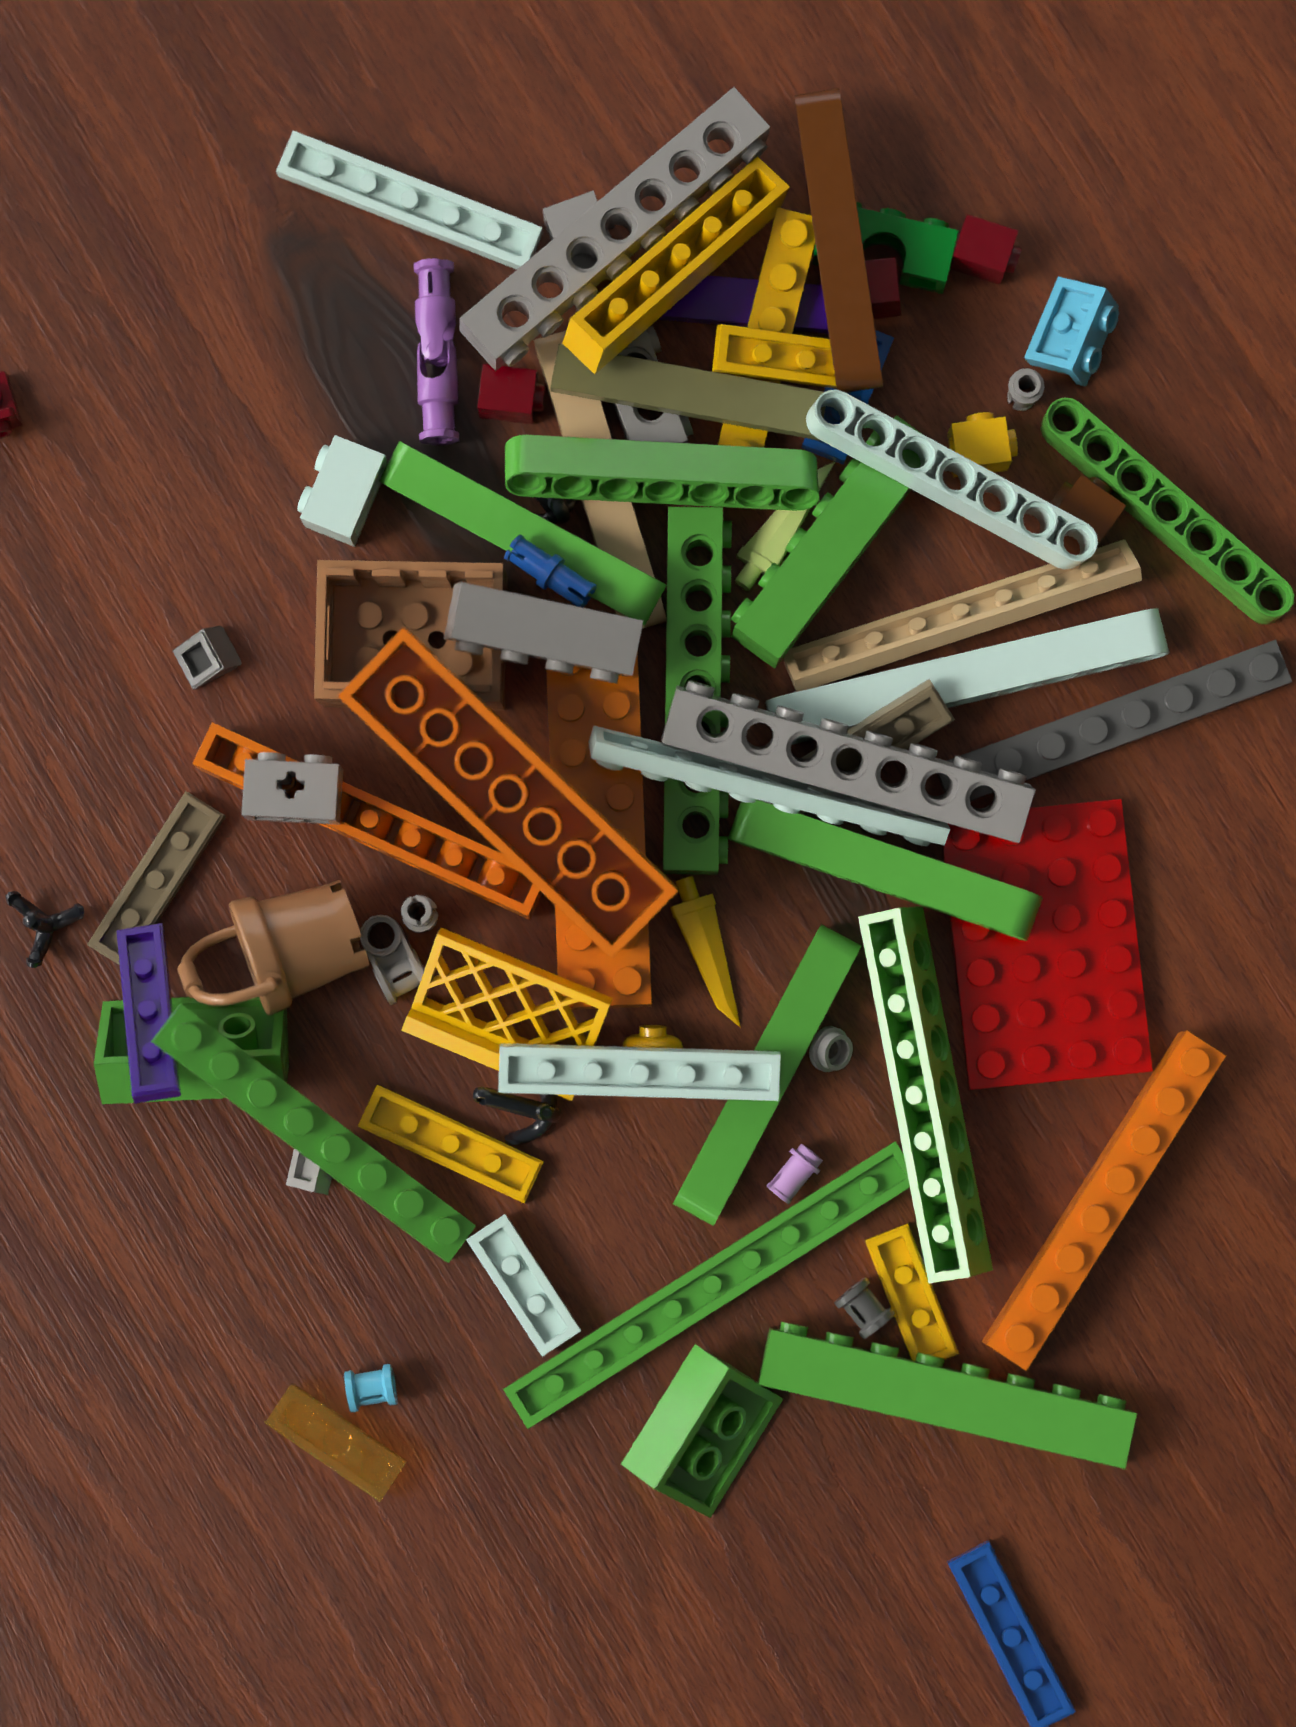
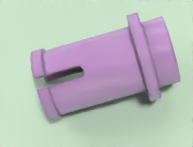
(795, 1173)

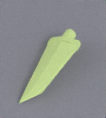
(771, 539)

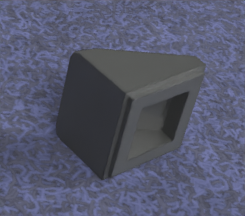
(207, 656)

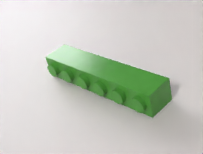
(819, 558)

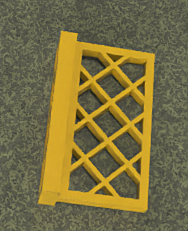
(459, 1031)

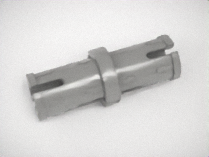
(411, 906)

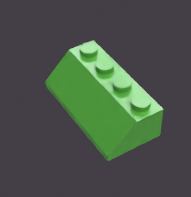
(242, 1023)

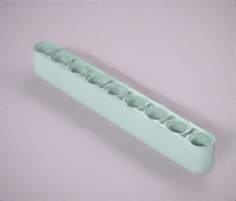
(990, 670)

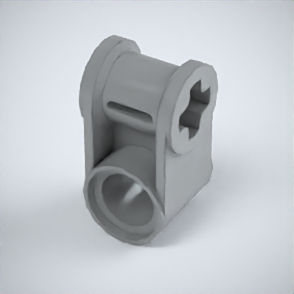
(393, 960)

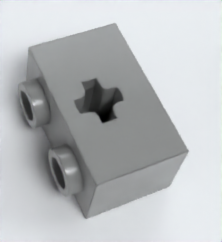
(315, 804)

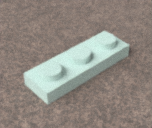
(523, 1285)

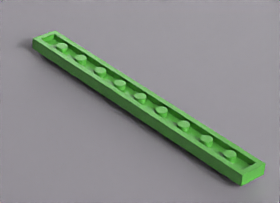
(709, 1285)

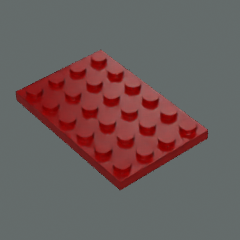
(1072, 992)

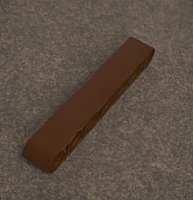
(838, 241)

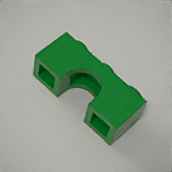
(923, 246)

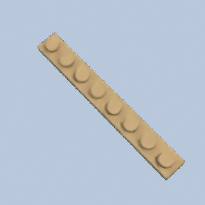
(959, 617)

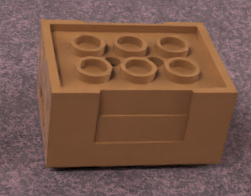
(369, 598)

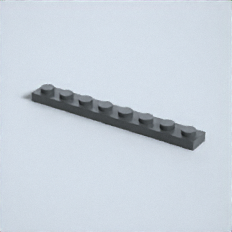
(1133, 716)

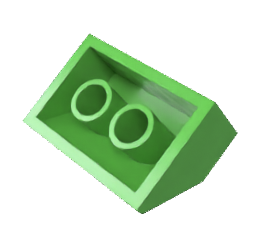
(701, 1431)

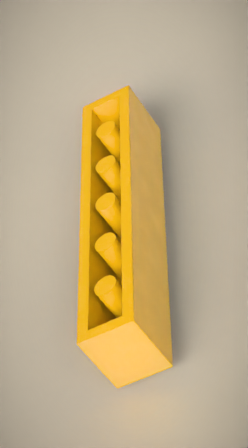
(675, 265)

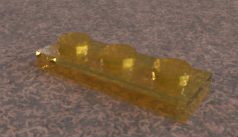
(336, 1442)

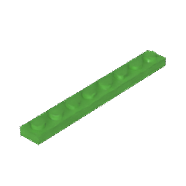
(313, 1133)

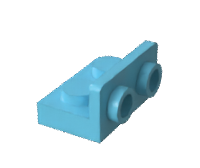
(1073, 329)

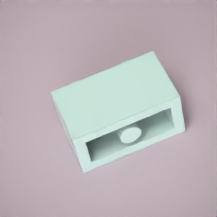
(342, 490)

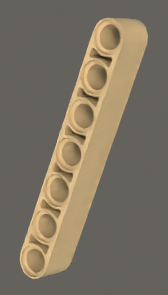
(611, 522)

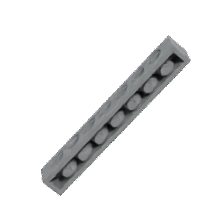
(727, 119)
(1001, 818)

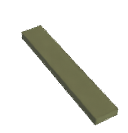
(688, 392)

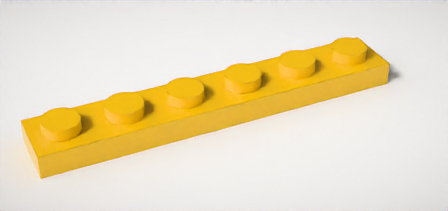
(777, 296)

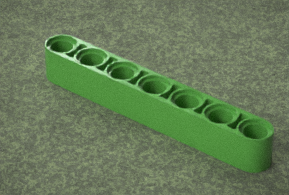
(661, 472)
(502, 520)
(1174, 533)
(886, 868)
(788, 1032)

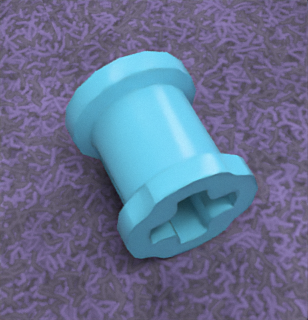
(370, 1388)

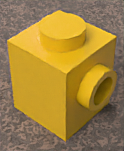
(984, 441)

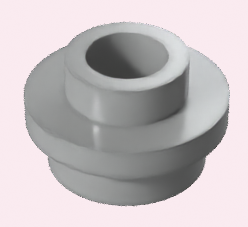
(830, 1049)

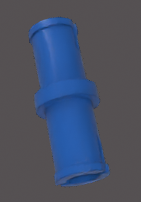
(550, 571)

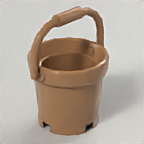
(288, 945)

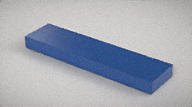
(1011, 1636)

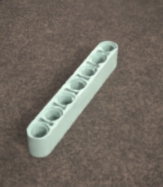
(973, 478)

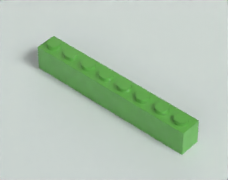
(946, 1396)

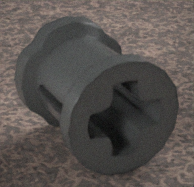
(864, 1308)

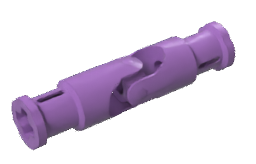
(436, 325)

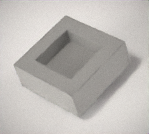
(307, 1176)

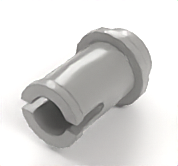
(1024, 379)

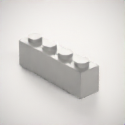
(542, 630)

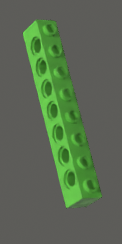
(688, 529)
(925, 1094)

